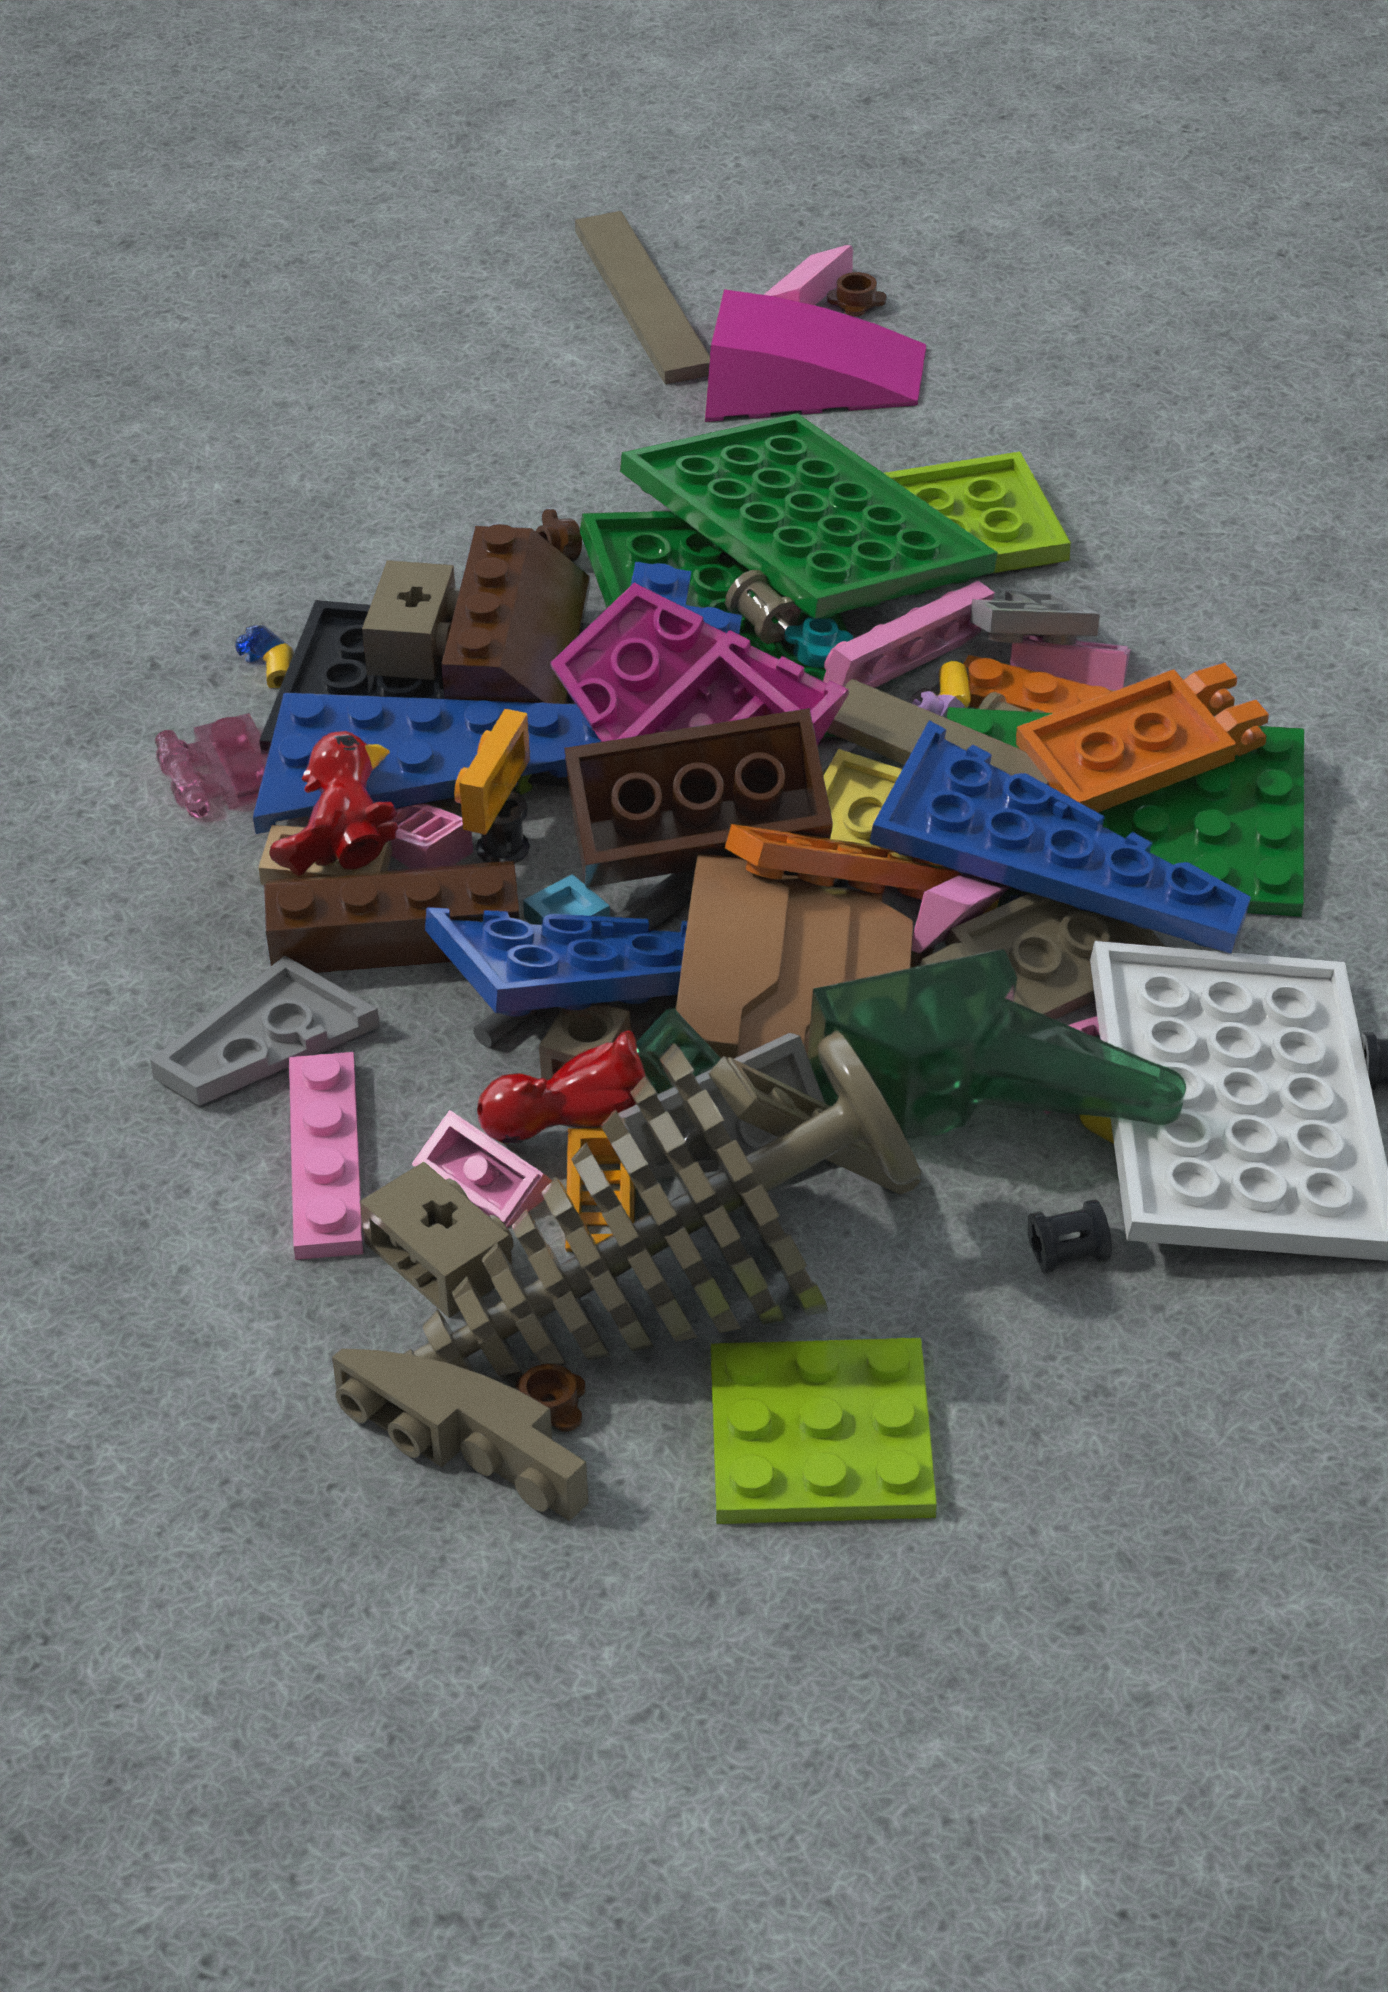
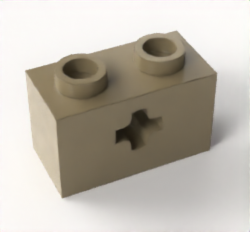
(410, 620)
(432, 1234)

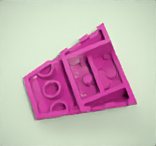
(805, 358)
(665, 669)

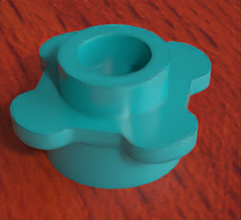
(815, 640)

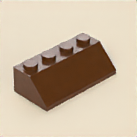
(513, 618)
(666, 796)
(379, 915)

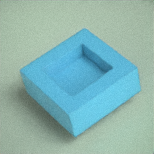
(564, 897)

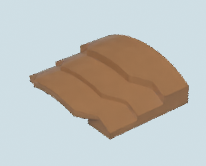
(767, 943)

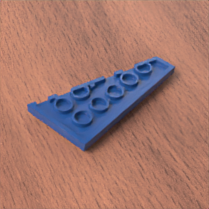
(425, 741)
(1039, 841)
(562, 961)

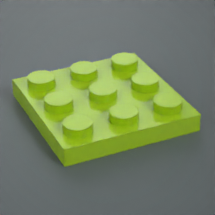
(997, 504)
(821, 1431)

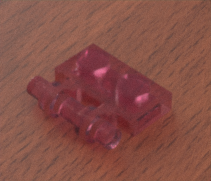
(232, 755)

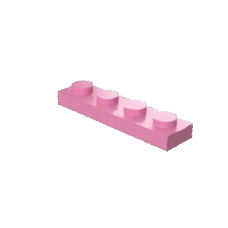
(908, 640)
(325, 1156)

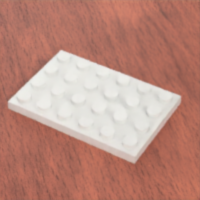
(1275, 1111)

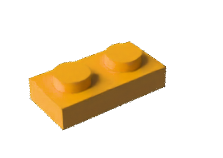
(493, 772)

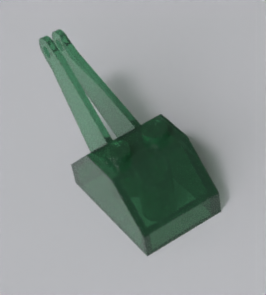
(957, 1040)

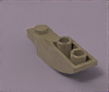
(449, 1409)

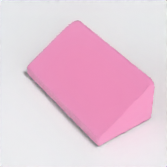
(815, 276)
(1081, 662)
(952, 905)
(485, 1169)

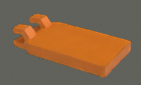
(1143, 736)

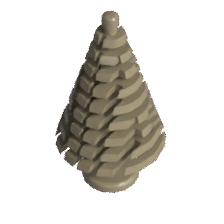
(707, 1202)

